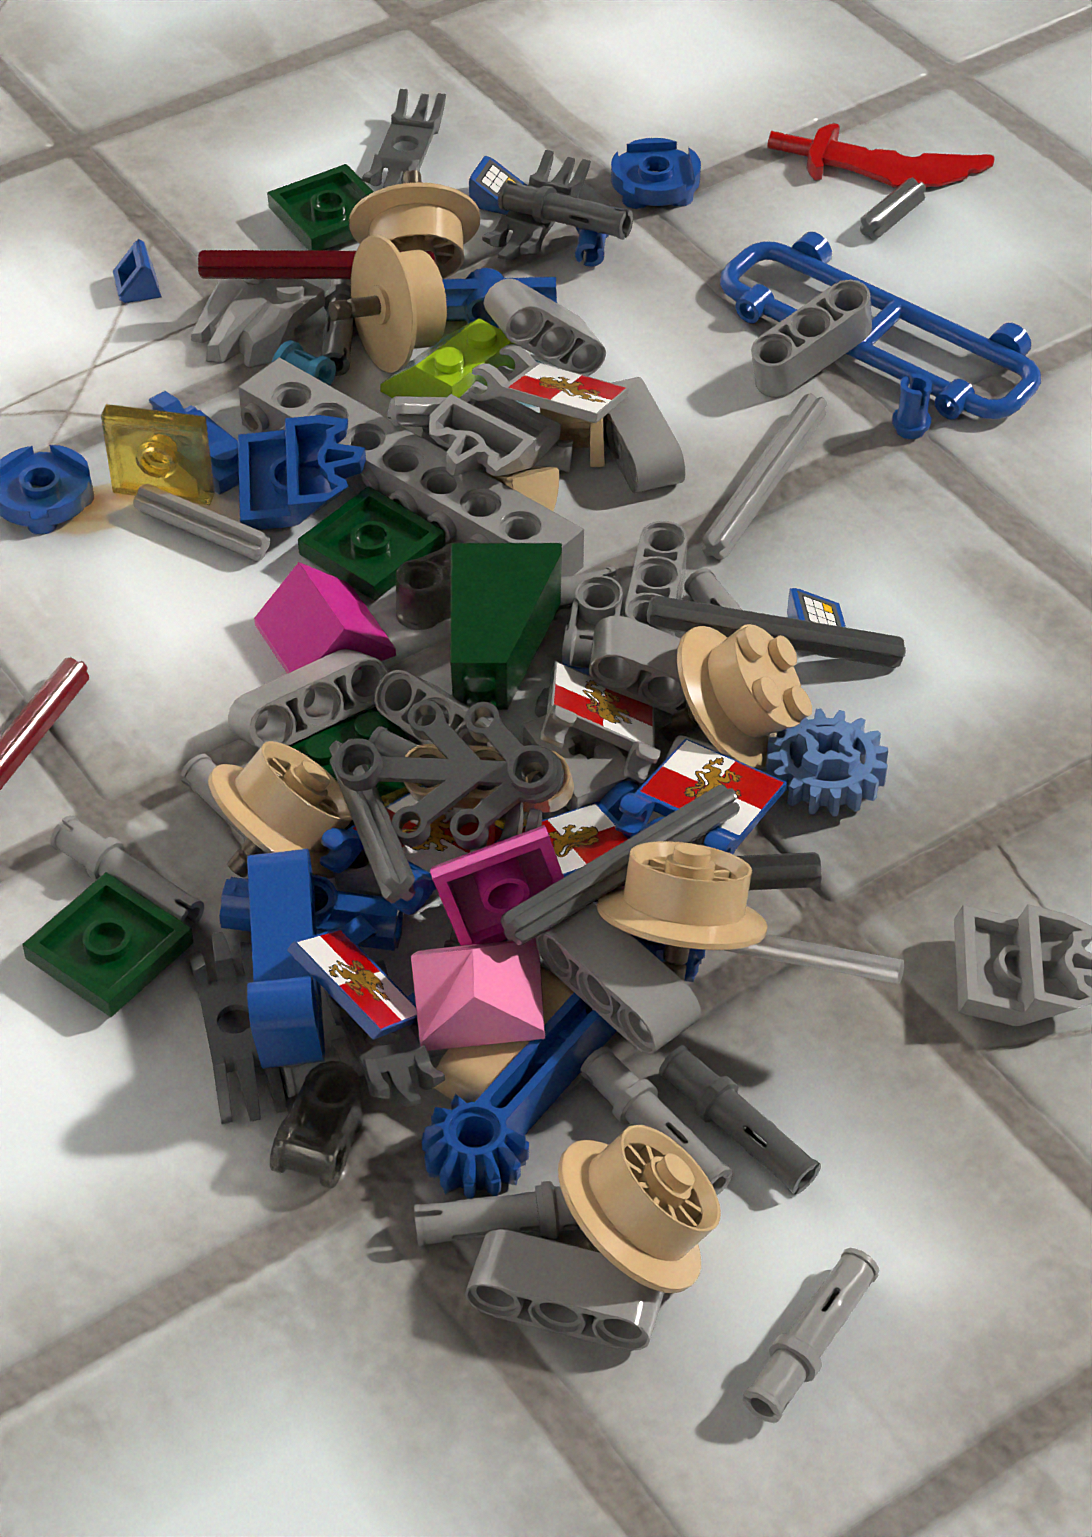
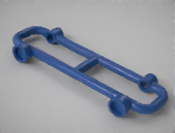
(810, 256)

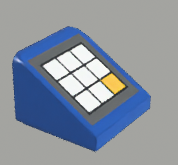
(486, 184)
(813, 608)

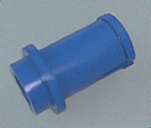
(593, 244)
(912, 415)

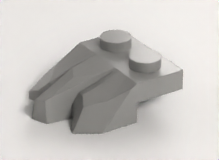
(254, 317)
(491, 434)
(1021, 965)

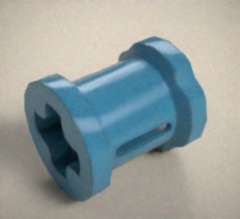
(318, 367)

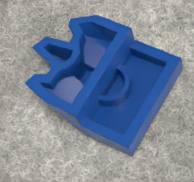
(294, 470)

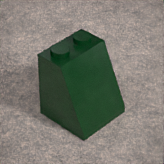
(499, 615)

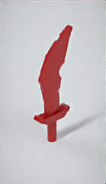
(878, 164)

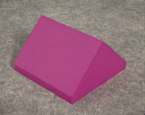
(318, 616)
(493, 881)

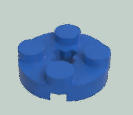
(641, 187)
(63, 490)

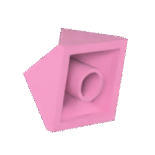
(478, 994)

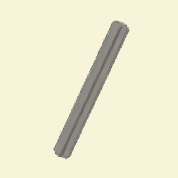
(764, 477)

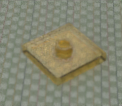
(159, 451)

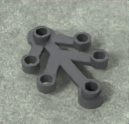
(456, 774)

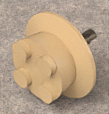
(738, 690)

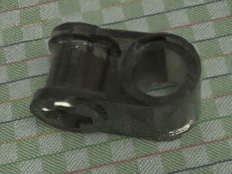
(424, 590)
(320, 1134)

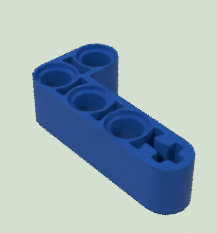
(284, 996)

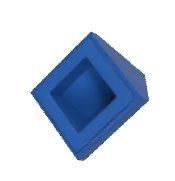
(136, 275)

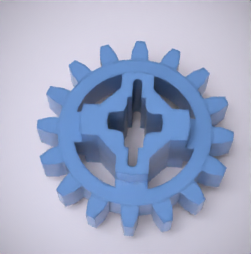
(828, 762)

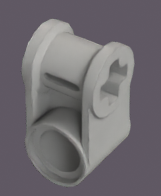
(593, 600)

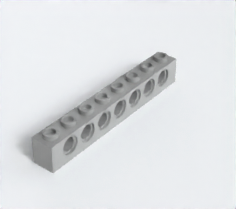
(409, 468)

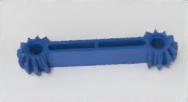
(519, 1098)

